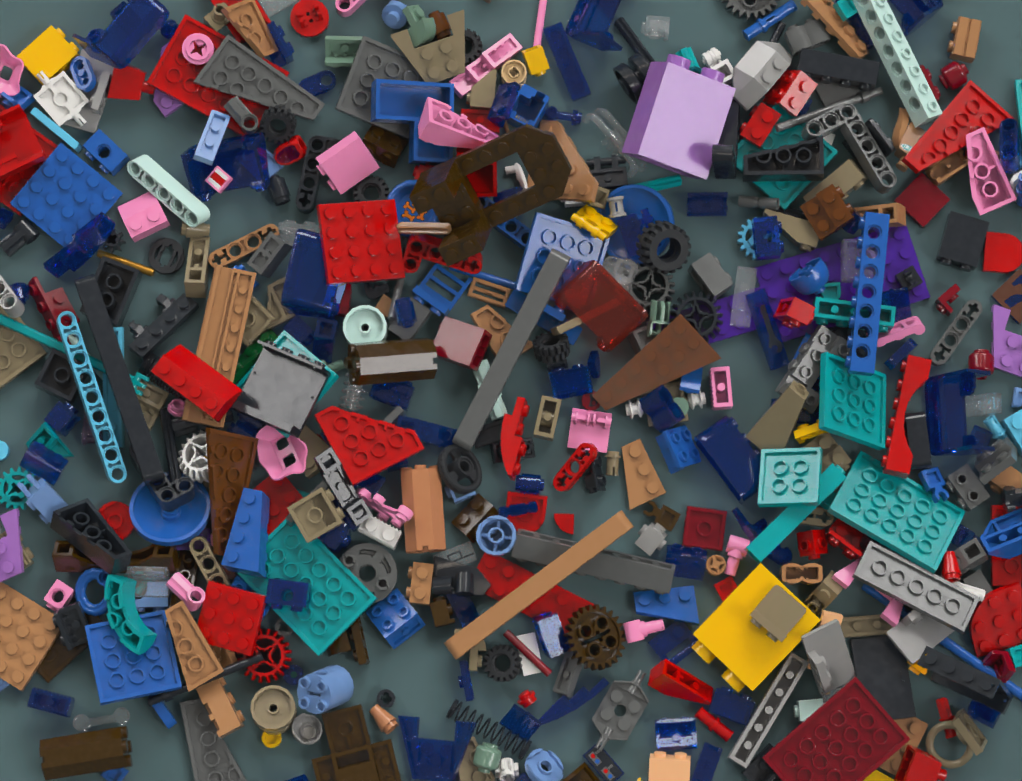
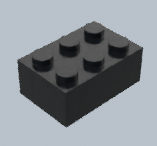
(117, 287)

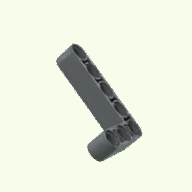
(855, 142)

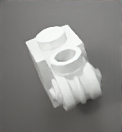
(713, 60)

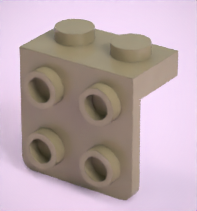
(777, 613)

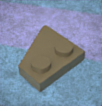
(274, 304)

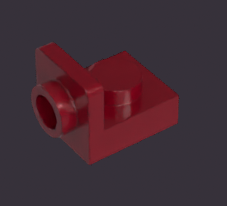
(949, 296)

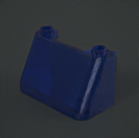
(238, 156)
(305, 282)

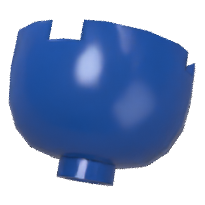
(810, 278)

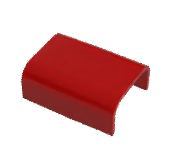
(17, 143)

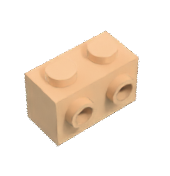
(669, 767)

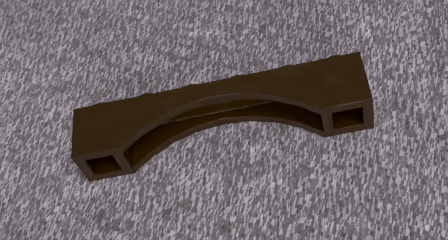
(70, 559)

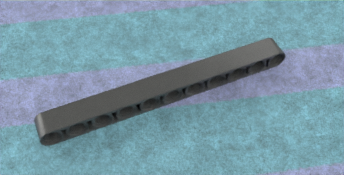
(511, 349)

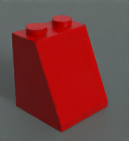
(483, 180)

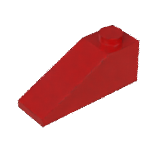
(678, 683)

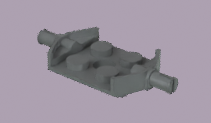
(620, 693)

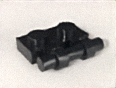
(609, 177)

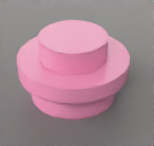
(176, 407)

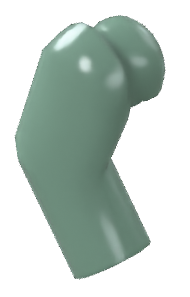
(335, 366)

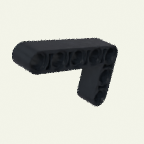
(725, 152)

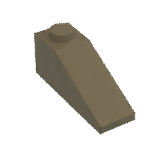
(796, 230)
(197, 267)

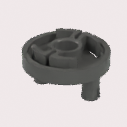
(383, 582)

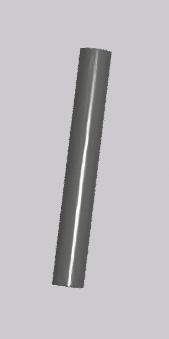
(396, 295)

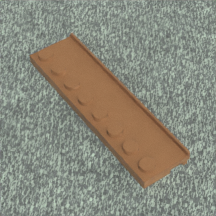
(222, 330)

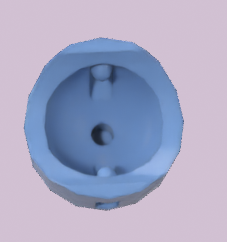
(393, 14)

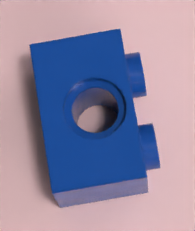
(99, 142)

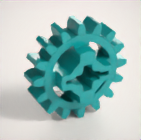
(11, 494)

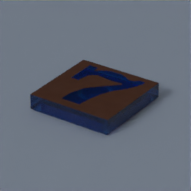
(1010, 296)

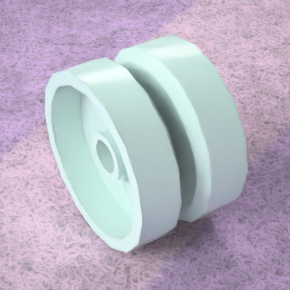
(365, 316)

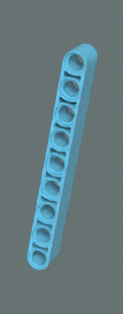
(91, 387)

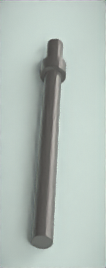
(862, 97)

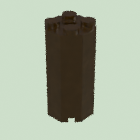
(391, 361)
(85, 753)

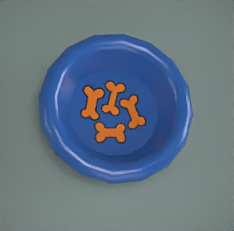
(405, 210)

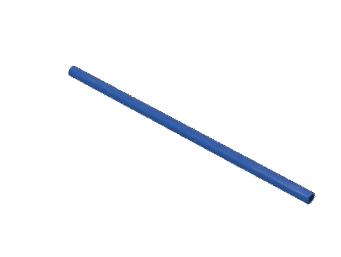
(952, 646)

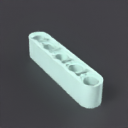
(168, 190)

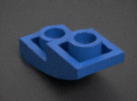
(691, 382)

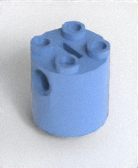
(325, 689)

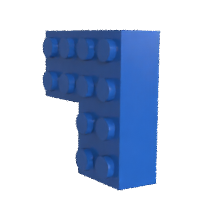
(403, 104)

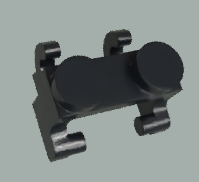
(1011, 498)

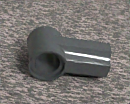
(240, 114)

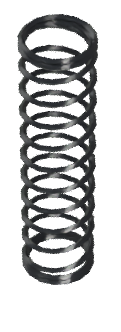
(452, 710)

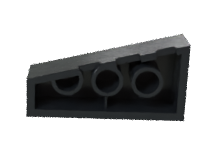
(787, 163)
(92, 535)

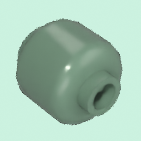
(487, 757)

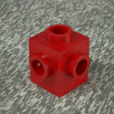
(812, 544)

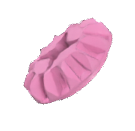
(200, 40)

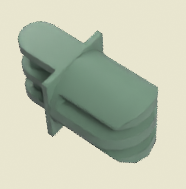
(659, 315)

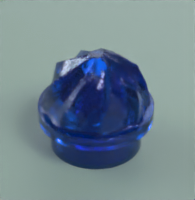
(168, 28)

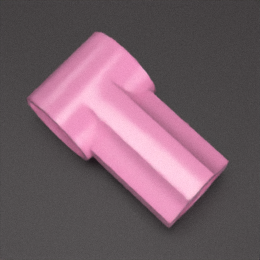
(185, 590)

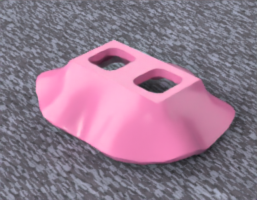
(7, 59)
(272, 458)

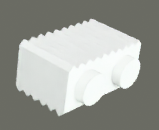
(381, 532)

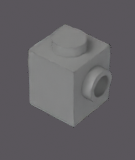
(651, 538)

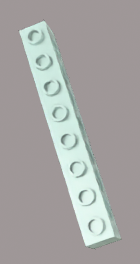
(899, 60)

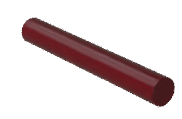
(527, 653)

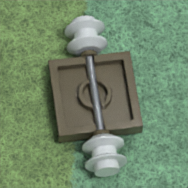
(692, 399)

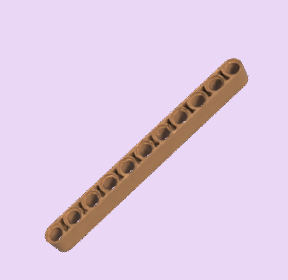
(538, 585)

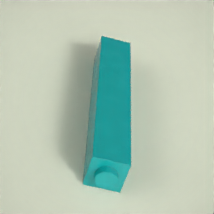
(792, 517)

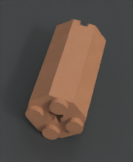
(424, 498)

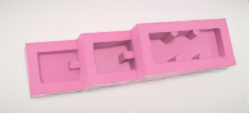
(490, 59)

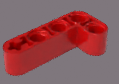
(424, 251)

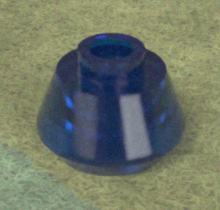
(22, 290)

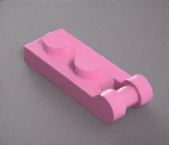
(901, 330)

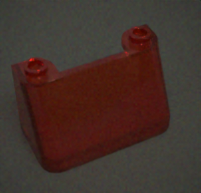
(601, 304)

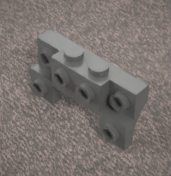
(806, 366)

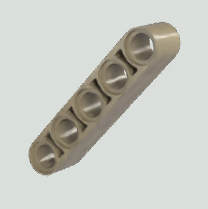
(207, 552)

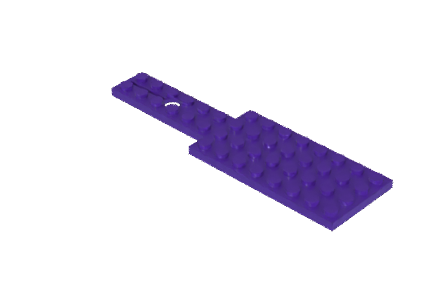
(775, 277)

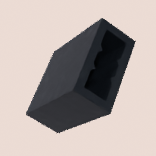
(962, 241)

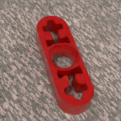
(566, 469)

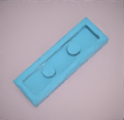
(56, 129)

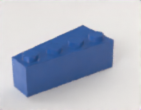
(249, 535)

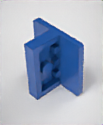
(678, 448)

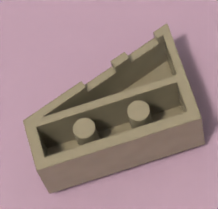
(847, 177)

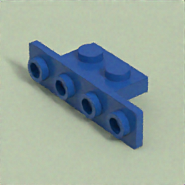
(549, 319)

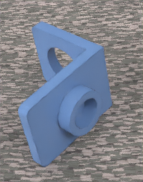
(450, 493)

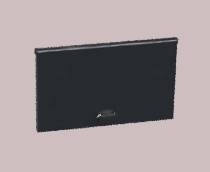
(881, 671)

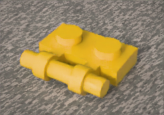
(594, 222)

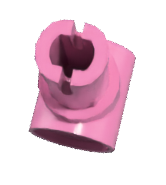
(735, 552)
(638, 630)

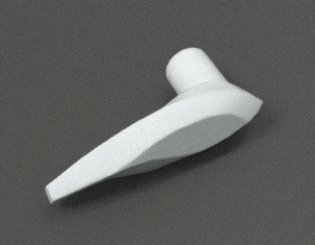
(519, 174)

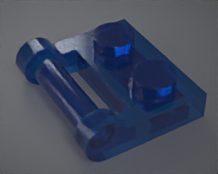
(670, 638)

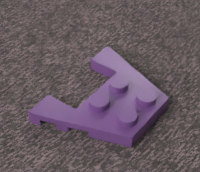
(1005, 345)
(10, 546)

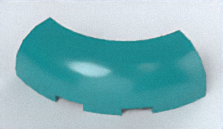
(124, 615)

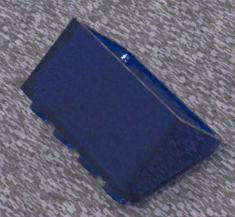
(731, 457)

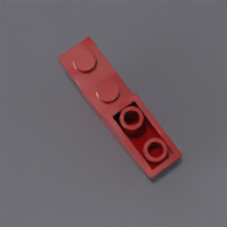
(511, 444)

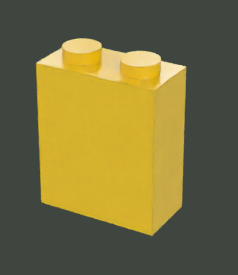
(49, 53)

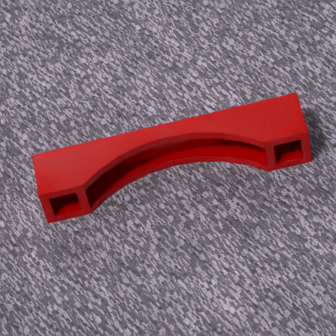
(898, 455)

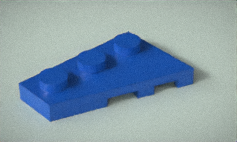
(676, 605)

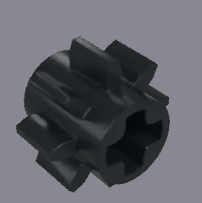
(117, 245)

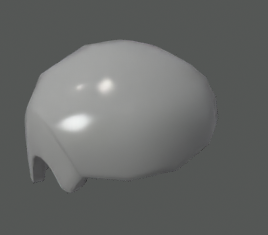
(306, 729)

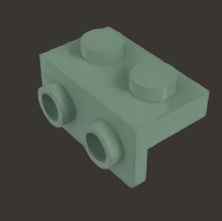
(341, 50)

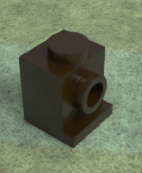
(441, 612)

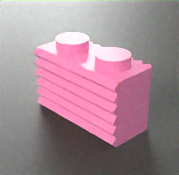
(720, 388)

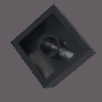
(57, 377)

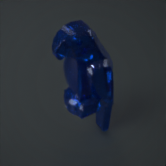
(778, 555)

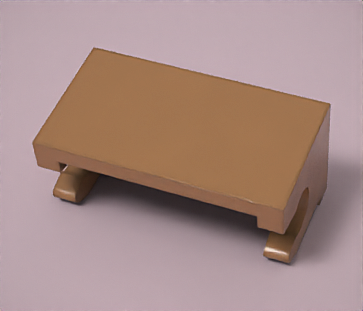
(947, 168)

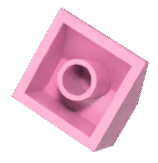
(143, 216)

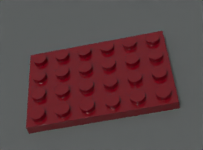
(839, 740)

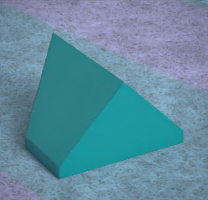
(47, 436)

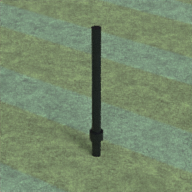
(167, 696)

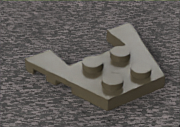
(440, 58)

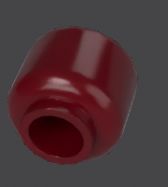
(953, 75)
(981, 360)

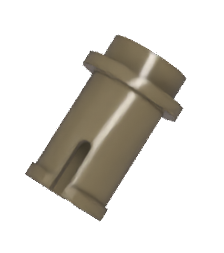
(612, 463)

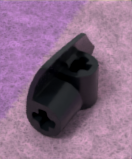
(458, 579)

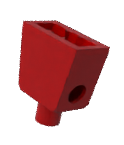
(129, 84)
(919, 766)

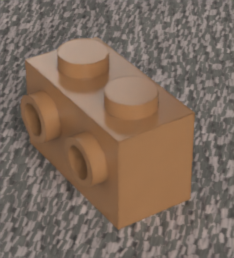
(421, 583)

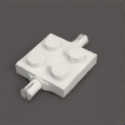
(61, 98)

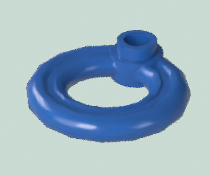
(80, 591)

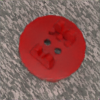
(301, 22)

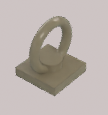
(967, 733)

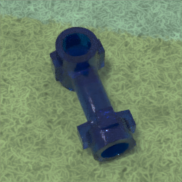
(553, 114)

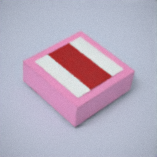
(219, 179)

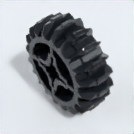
(704, 315)

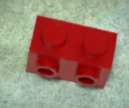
(794, 312)

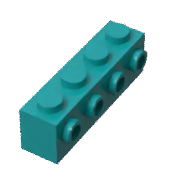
(839, 312)

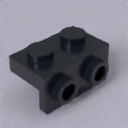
(71, 624)
(759, 769)

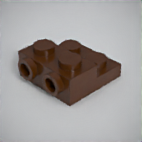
(828, 211)

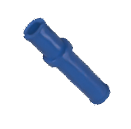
(763, 24)

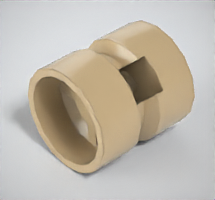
(514, 72)

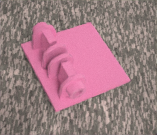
(589, 427)

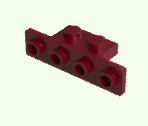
(51, 305)

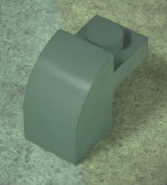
(422, 28)

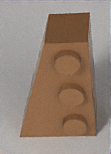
(221, 707)

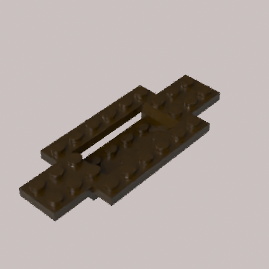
(352, 752)

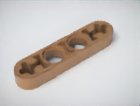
(243, 244)

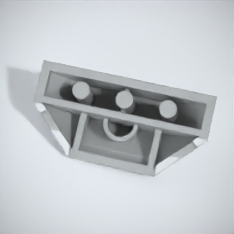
(759, 71)

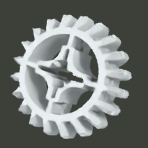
(191, 460)

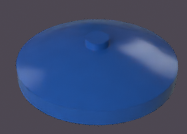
(635, 199)
(169, 527)

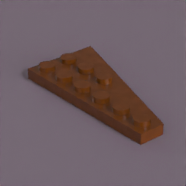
(667, 357)
(229, 471)

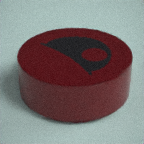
(589, 402)

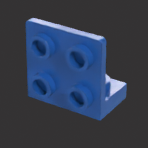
(395, 618)

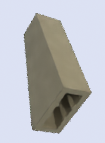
(779, 421)

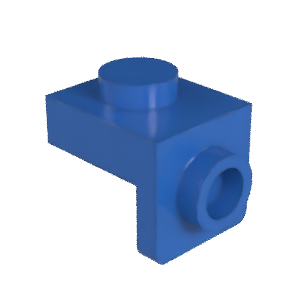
(24, 99)

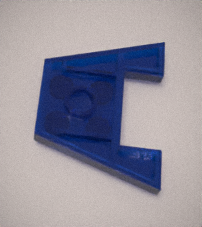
(435, 757)

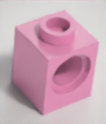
(58, 586)

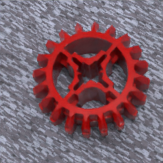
(271, 648)

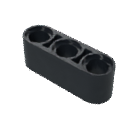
(917, 439)

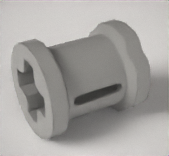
(620, 213)

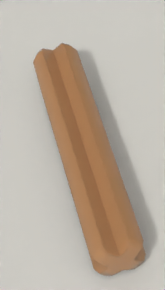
(424, 228)

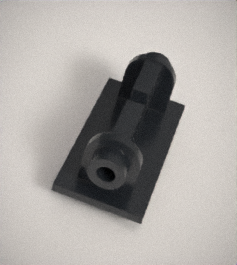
(596, 480)

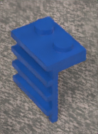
(436, 302)

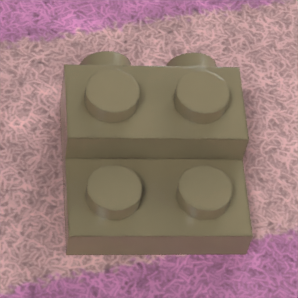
(832, 452)
(316, 514)

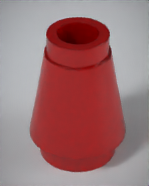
(950, 567)

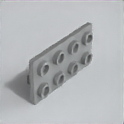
(98, 96)
(916, 633)
(828, 656)

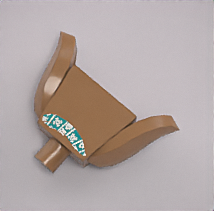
(905, 137)

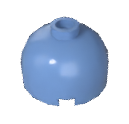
(496, 535)

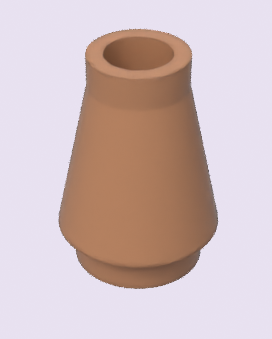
(384, 720)

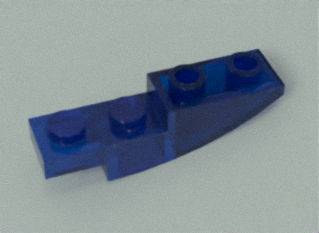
(82, 248)

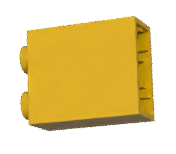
(742, 644)

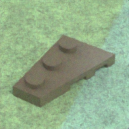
(468, 770)

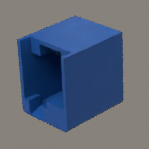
(528, 107)

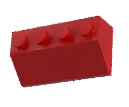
(197, 382)

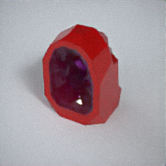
(290, 151)

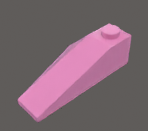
(446, 128)
(987, 178)

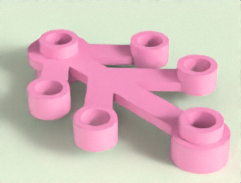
(398, 516)

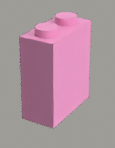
(346, 163)

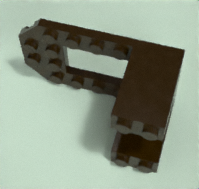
(456, 202)

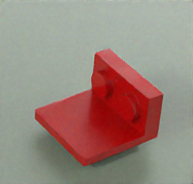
(846, 538)

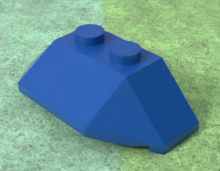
(1004, 535)

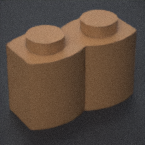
(794, 573)

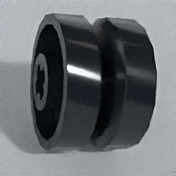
(632, 76)

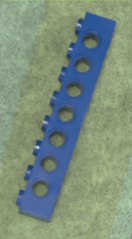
(880, 224)

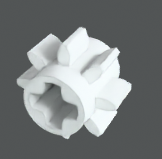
(507, 770)

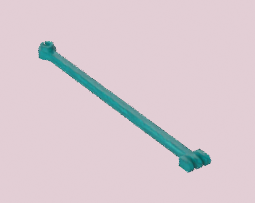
(53, 343)

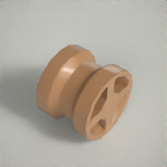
(715, 565)

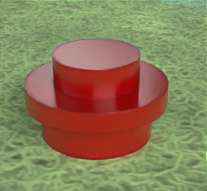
(526, 698)

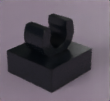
(909, 278)

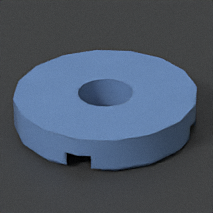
(547, 758)

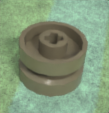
(261, 709)

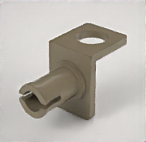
(215, 18)

